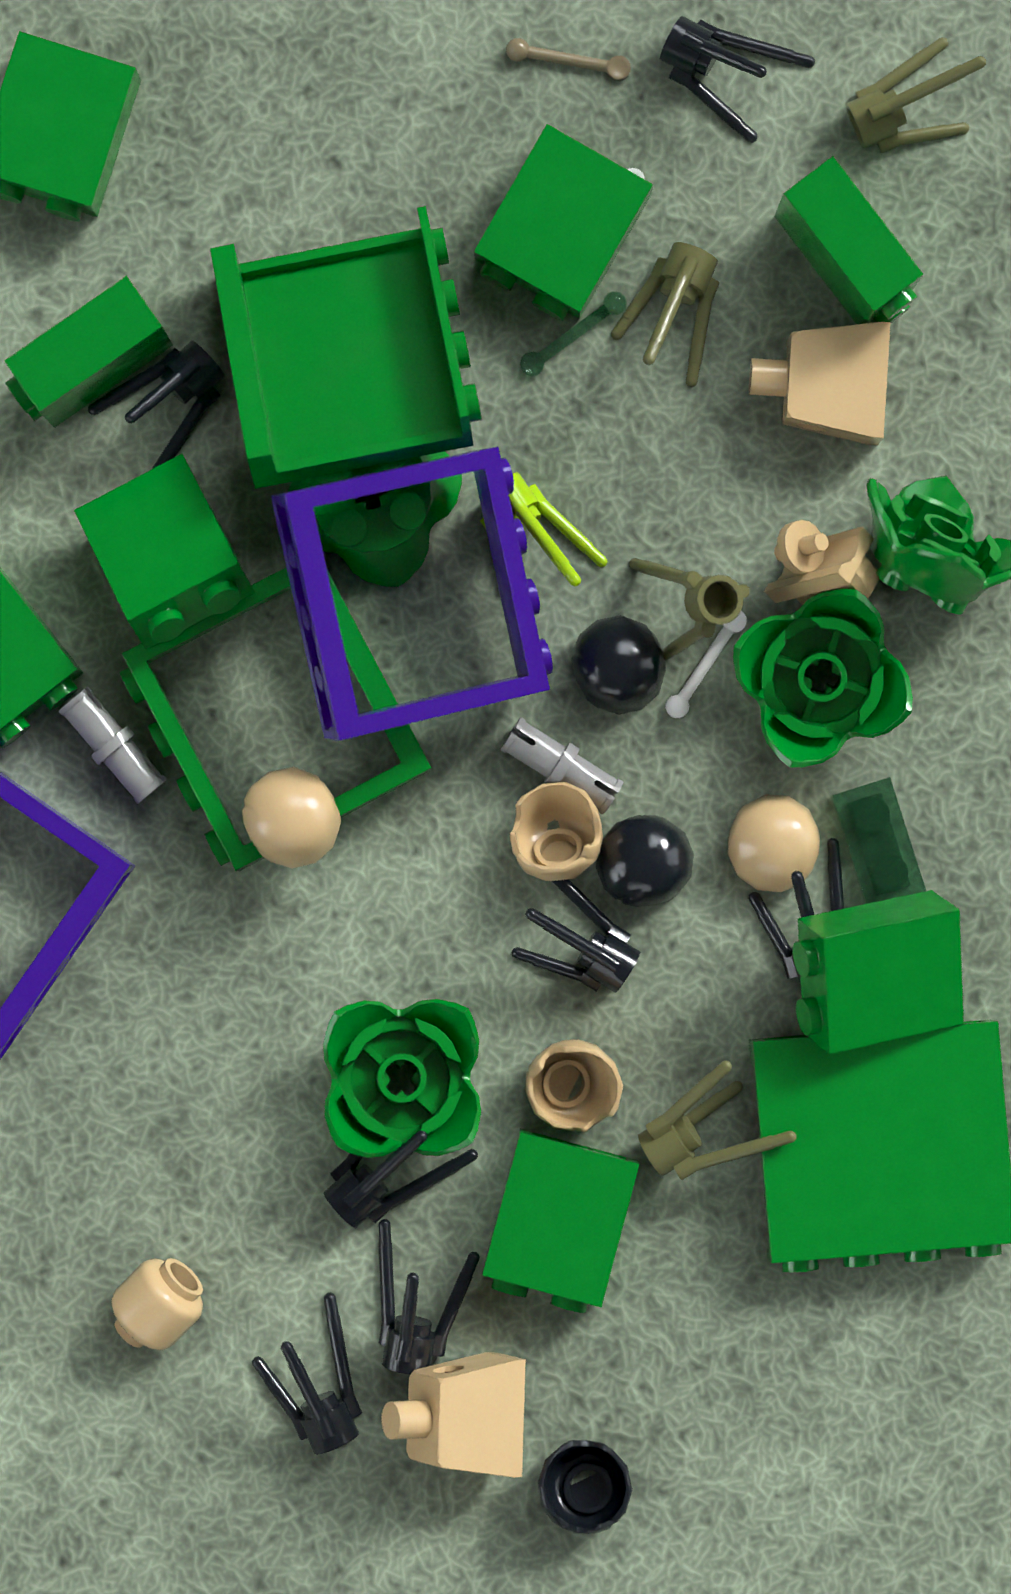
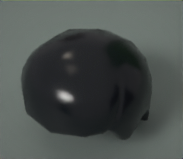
(618, 664)
(644, 860)
(592, 1502)

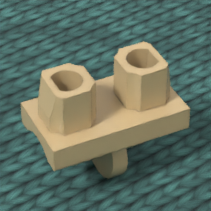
(821, 562)

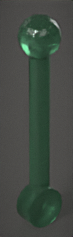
(533, 363)

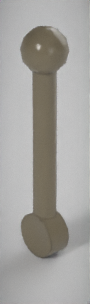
(616, 68)

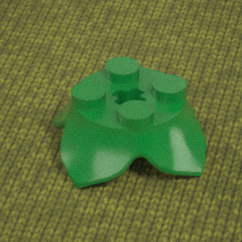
(387, 541)
(930, 545)
(812, 724)
(439, 1045)

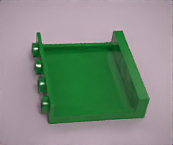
(345, 355)
(889, 1149)

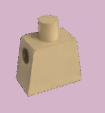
(831, 380)
(464, 1415)

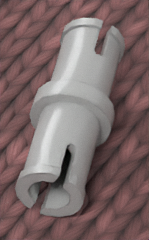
(112, 745)
(560, 763)

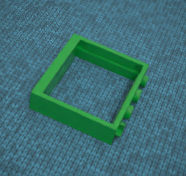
(196, 784)

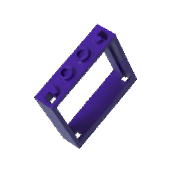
(318, 613)
(78, 920)

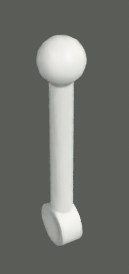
(678, 705)

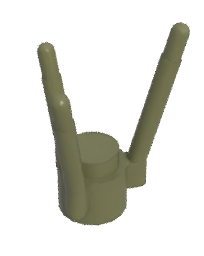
(879, 114)
(684, 278)
(707, 600)
(673, 1138)

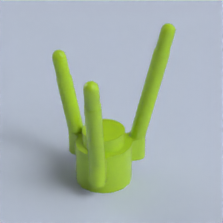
(526, 505)

